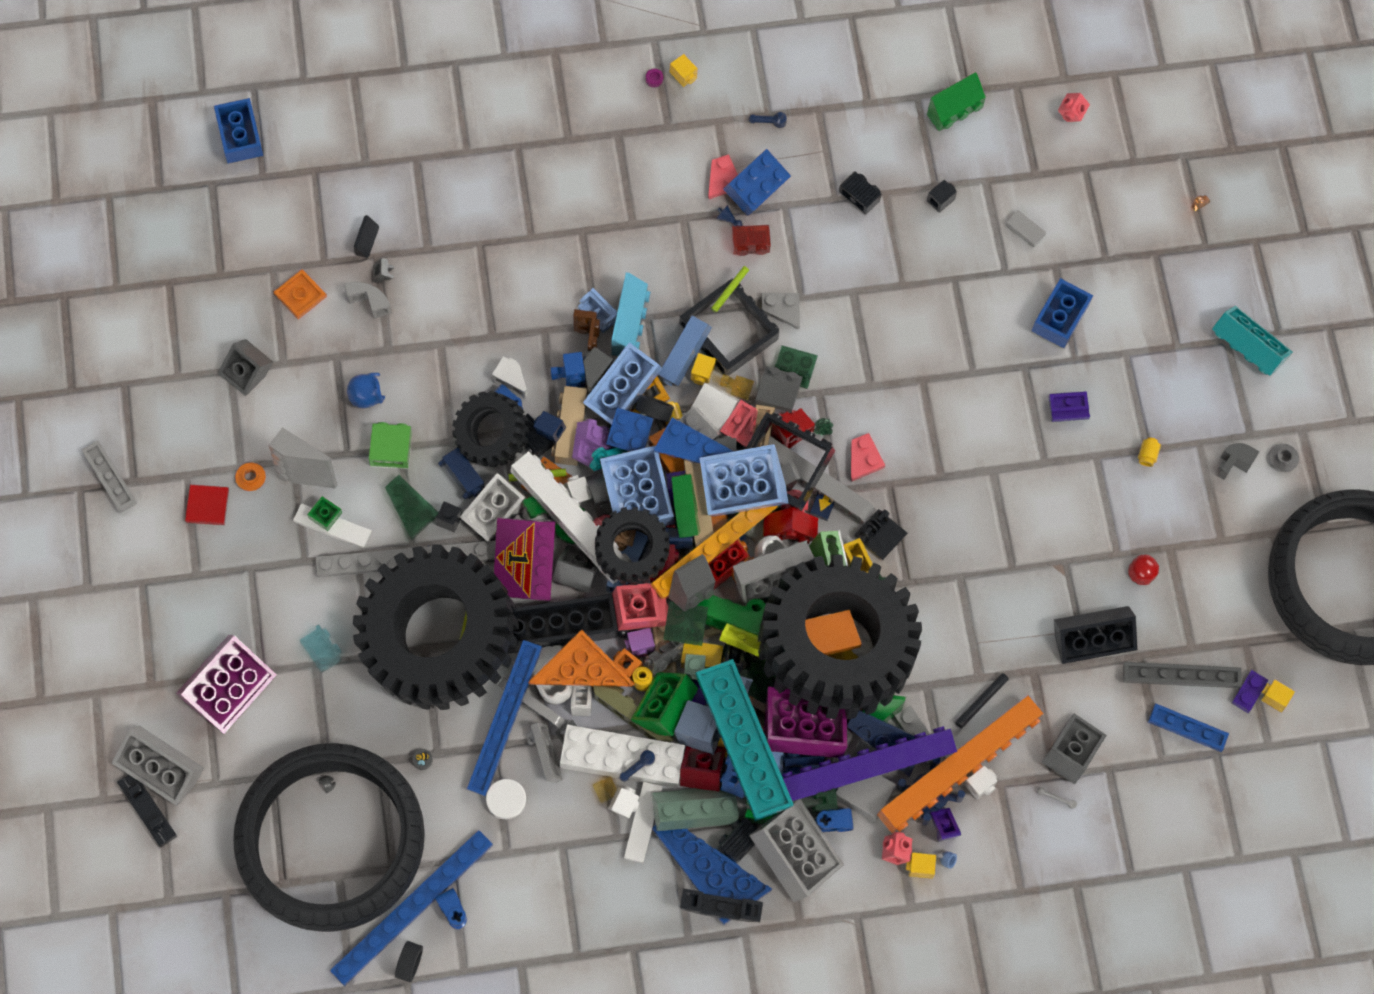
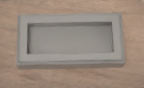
(1025, 228)

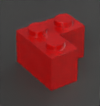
(785, 437)
(791, 525)

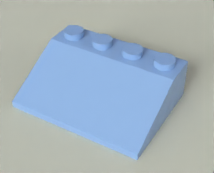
(743, 481)
(639, 482)

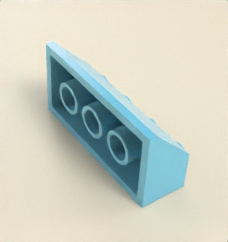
(630, 314)

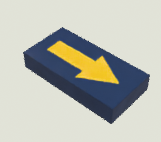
(822, 507)

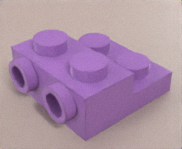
(588, 439)

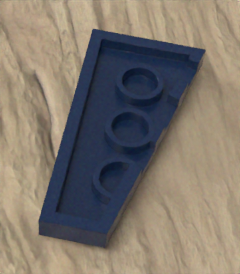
(878, 732)

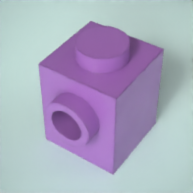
(640, 642)

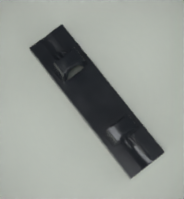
(147, 810)

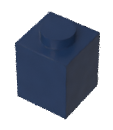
(549, 426)

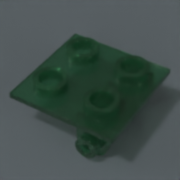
(798, 362)
(685, 626)

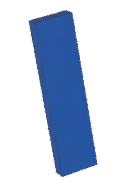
(1188, 727)

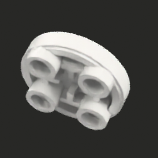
(506, 799)

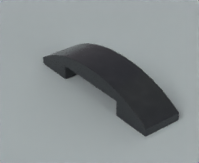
(721, 907)

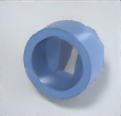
(949, 859)

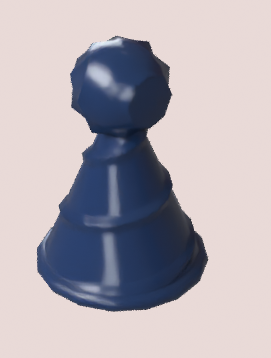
(726, 215)

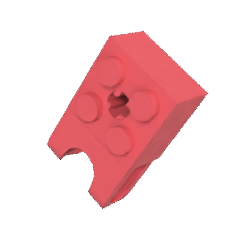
(651, 610)

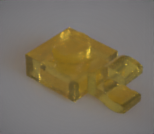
(740, 386)

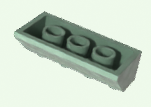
(693, 809)

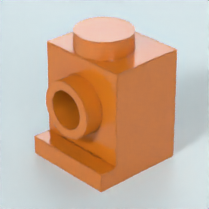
(625, 656)

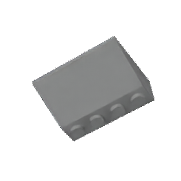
(300, 461)
(797, 851)

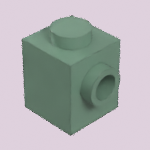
(693, 664)

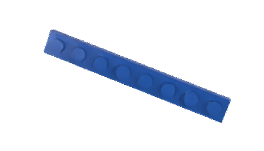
(504, 718)

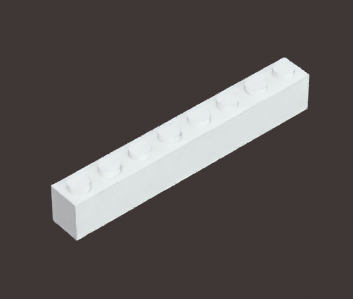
(560, 506)

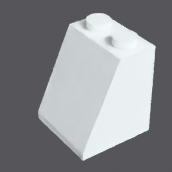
(715, 404)

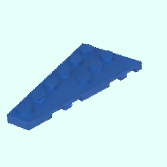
(710, 869)

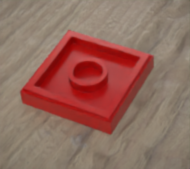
(207, 505)

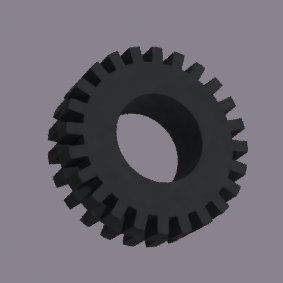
(407, 588)
(830, 680)

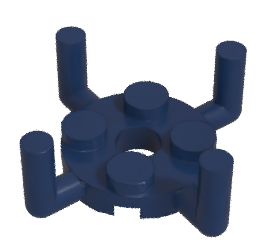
(926, 817)

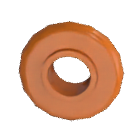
(254, 484)

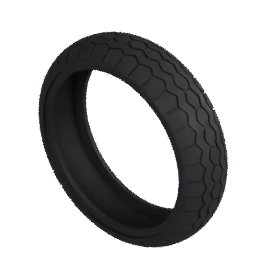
(1284, 586)
(290, 769)

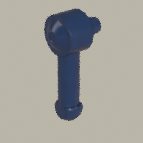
(779, 119)
(647, 759)

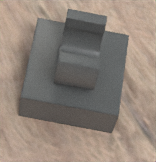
(381, 269)

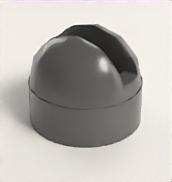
(326, 781)

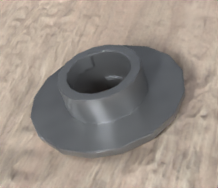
(1278, 463)

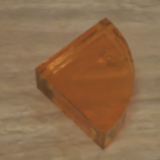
(1200, 202)

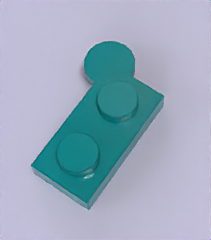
(602, 453)

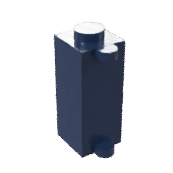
(463, 473)

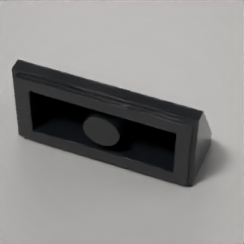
(366, 237)

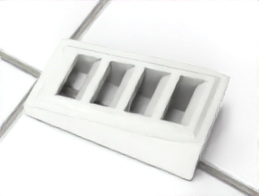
(581, 707)

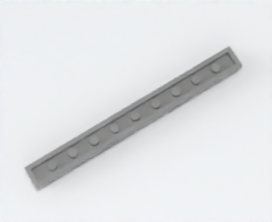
(370, 561)

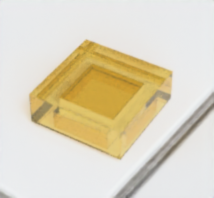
(605, 789)

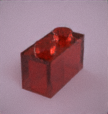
(751, 240)

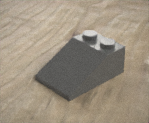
(1074, 748)

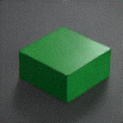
(324, 513)

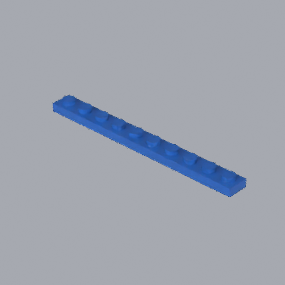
(411, 908)

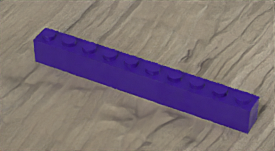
(869, 764)

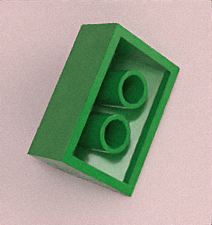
(956, 102)
(664, 703)

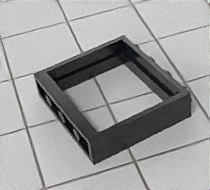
(711, 350)
(809, 437)

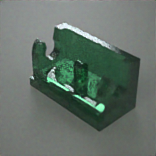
(828, 799)

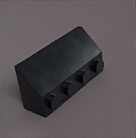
(1096, 634)

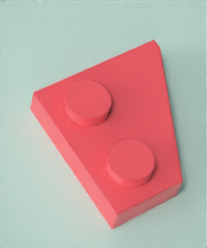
(721, 174)
(741, 423)
(864, 457)

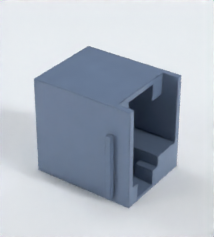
(697, 728)

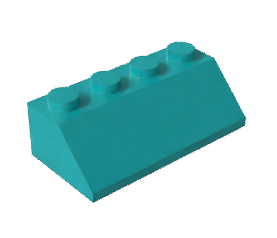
(1251, 340)

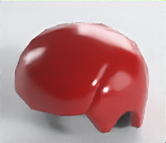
(1143, 569)

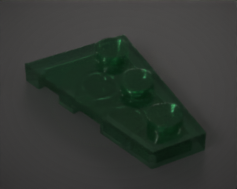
(410, 506)

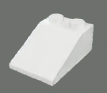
(495, 501)

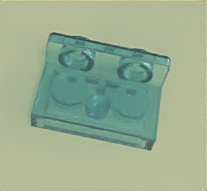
(321, 649)

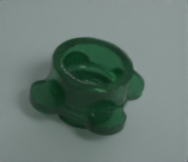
(823, 426)

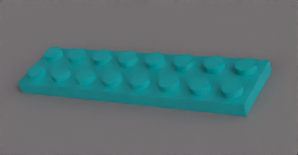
(744, 740)

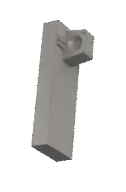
(541, 737)

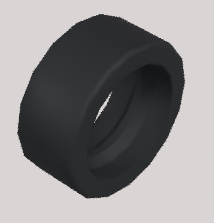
(654, 408)
(408, 961)

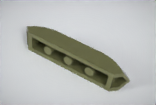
(623, 707)

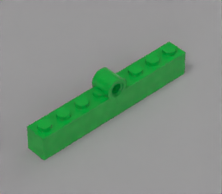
(725, 611)

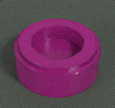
(654, 77)

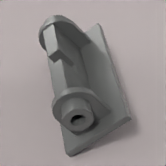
(670, 652)

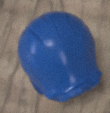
(365, 391)

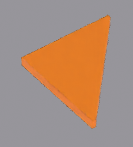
(581, 665)

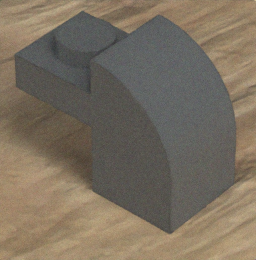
(1237, 455)
(599, 494)

